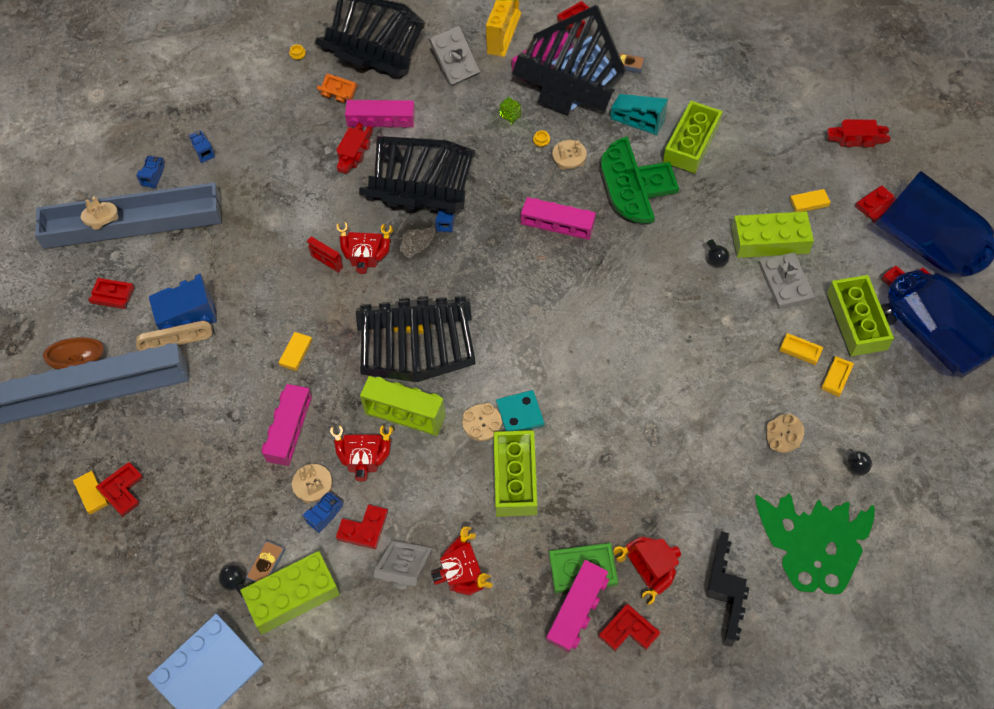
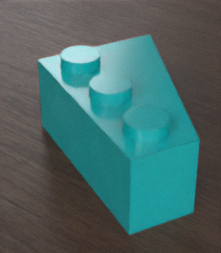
(640, 112)

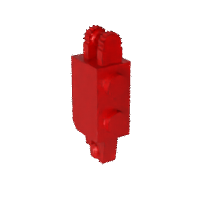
(859, 133)
(353, 147)

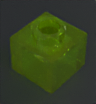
(510, 110)

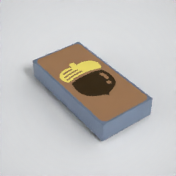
(632, 62)
(265, 562)

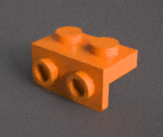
(337, 88)

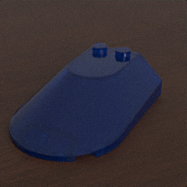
(940, 228)
(944, 319)

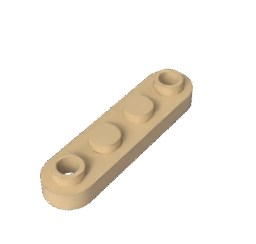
(179, 334)

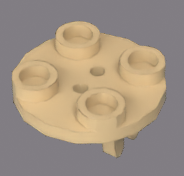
(572, 159)
(98, 214)
(490, 418)
(782, 425)
(315, 490)

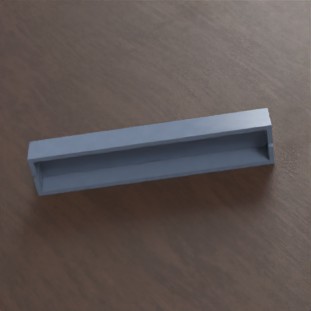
(137, 215)
(92, 382)

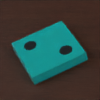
(520, 412)

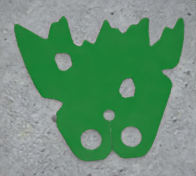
(810, 538)

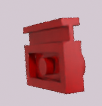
(876, 203)
(325, 254)
(111, 293)

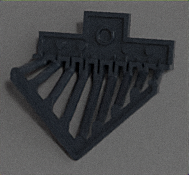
(371, 53)
(561, 85)
(421, 193)
(415, 313)

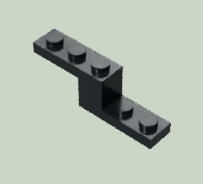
(727, 589)

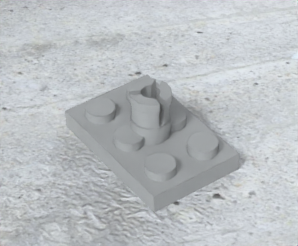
(454, 55)
(786, 280)
(403, 564)

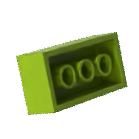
(692, 136)
(772, 234)
(860, 315)
(403, 405)
(515, 473)
(289, 592)

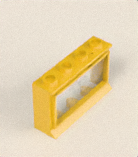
(501, 26)

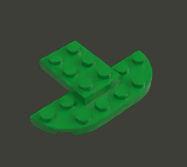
(633, 185)

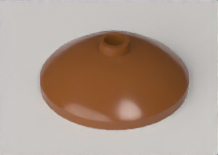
(73, 352)

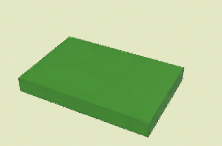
(568, 562)

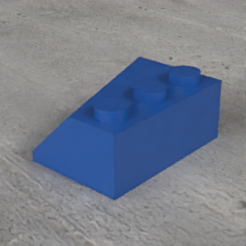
(183, 304)

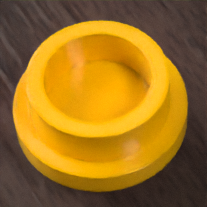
(297, 52)
(541, 138)

